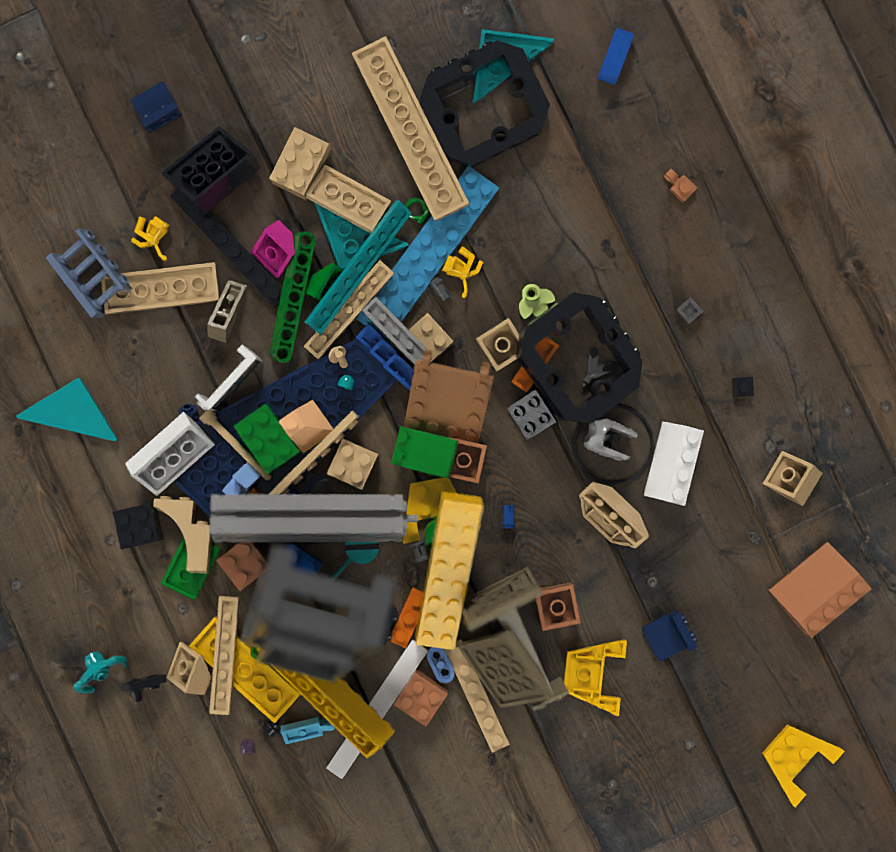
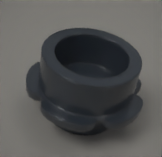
(270, 727)

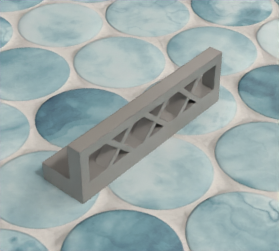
(394, 330)

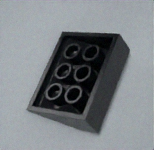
(211, 170)

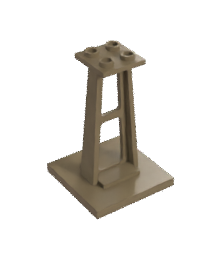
(501, 601)

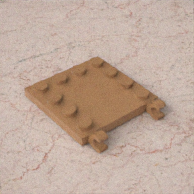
(448, 400)

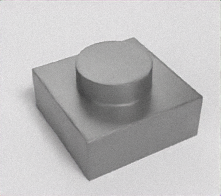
(689, 311)

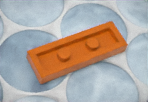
(545, 349)
(408, 619)

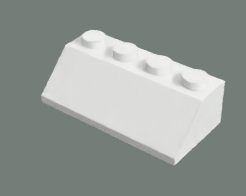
(169, 454)
(673, 463)

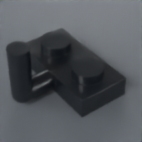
(137, 684)

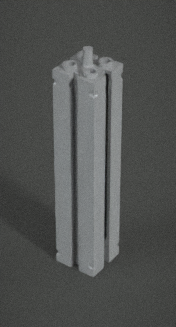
(309, 518)

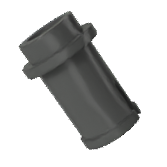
(440, 289)

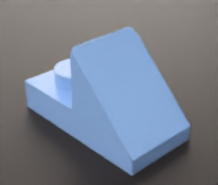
(242, 481)

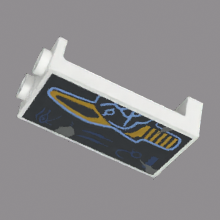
(232, 383)

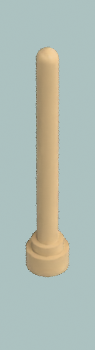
(210, 419)

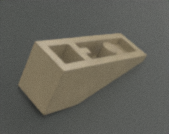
(226, 311)

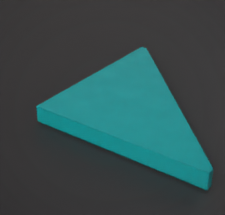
(497, 73)
(348, 238)
(71, 410)

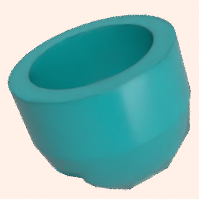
(346, 382)

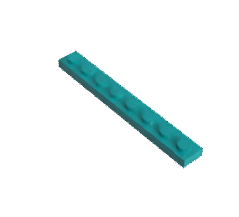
(358, 267)

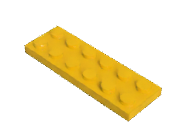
(254, 680)

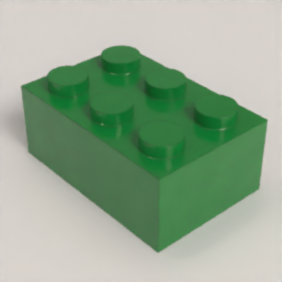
(267, 439)

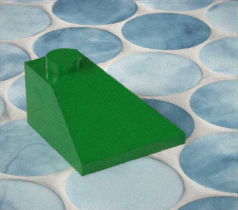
(322, 281)

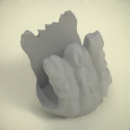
(597, 431)

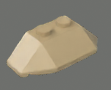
(612, 515)

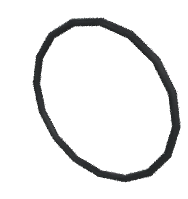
(632, 477)

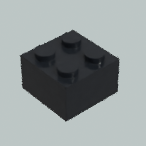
(138, 525)

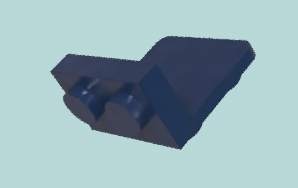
(669, 635)

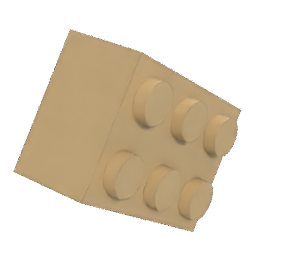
(300, 163)

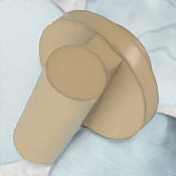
(338, 354)

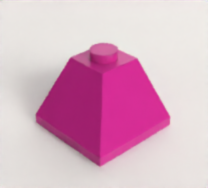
(275, 248)

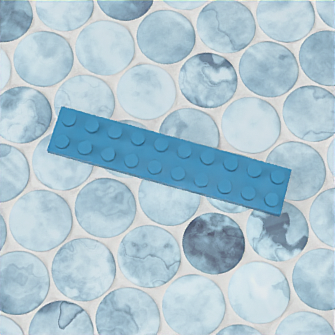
(432, 248)

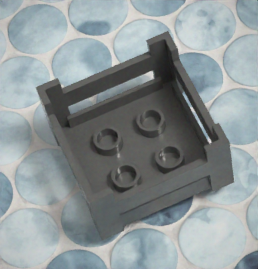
(310, 638)

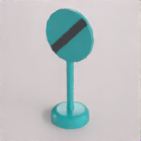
(359, 553)

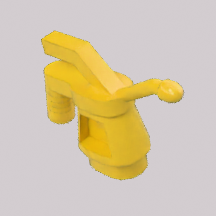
(155, 231)
(458, 268)

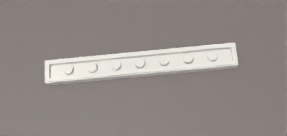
(381, 702)

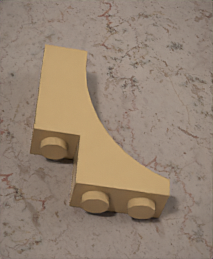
(196, 535)

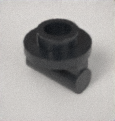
(608, 438)

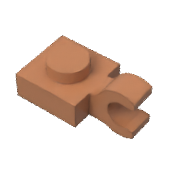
(682, 187)

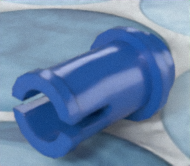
(508, 517)

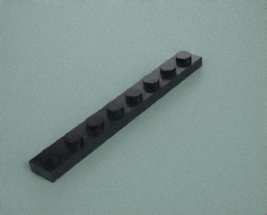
(233, 251)

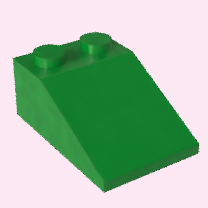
(424, 452)

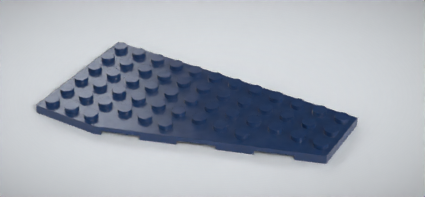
(311, 382)

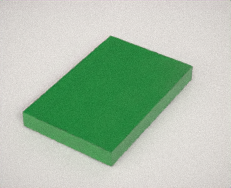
(181, 580)

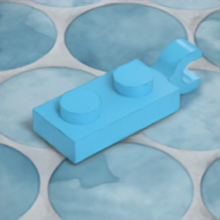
(305, 729)

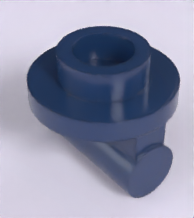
(191, 411)

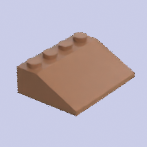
(819, 590)

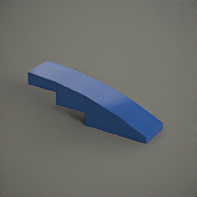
(387, 354)

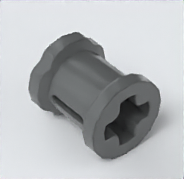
(418, 556)

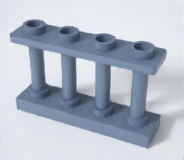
(71, 276)

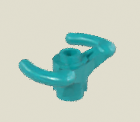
(98, 670)

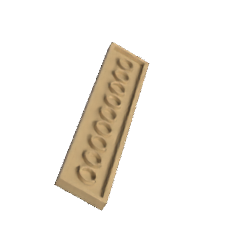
(410, 129)

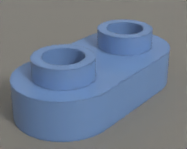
(439, 664)

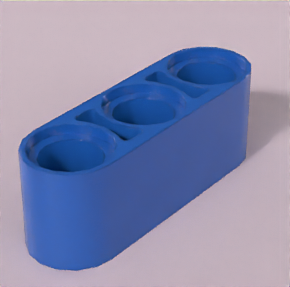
(615, 56)

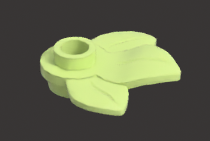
(537, 304)

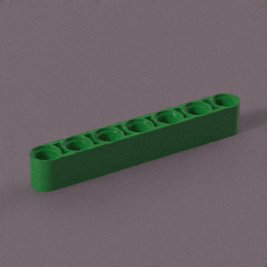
(285, 304)

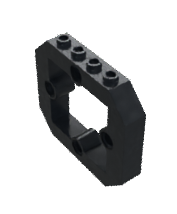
(452, 73)
(620, 346)

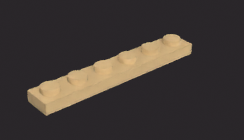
(362, 295)
(321, 449)
(224, 655)
(478, 699)

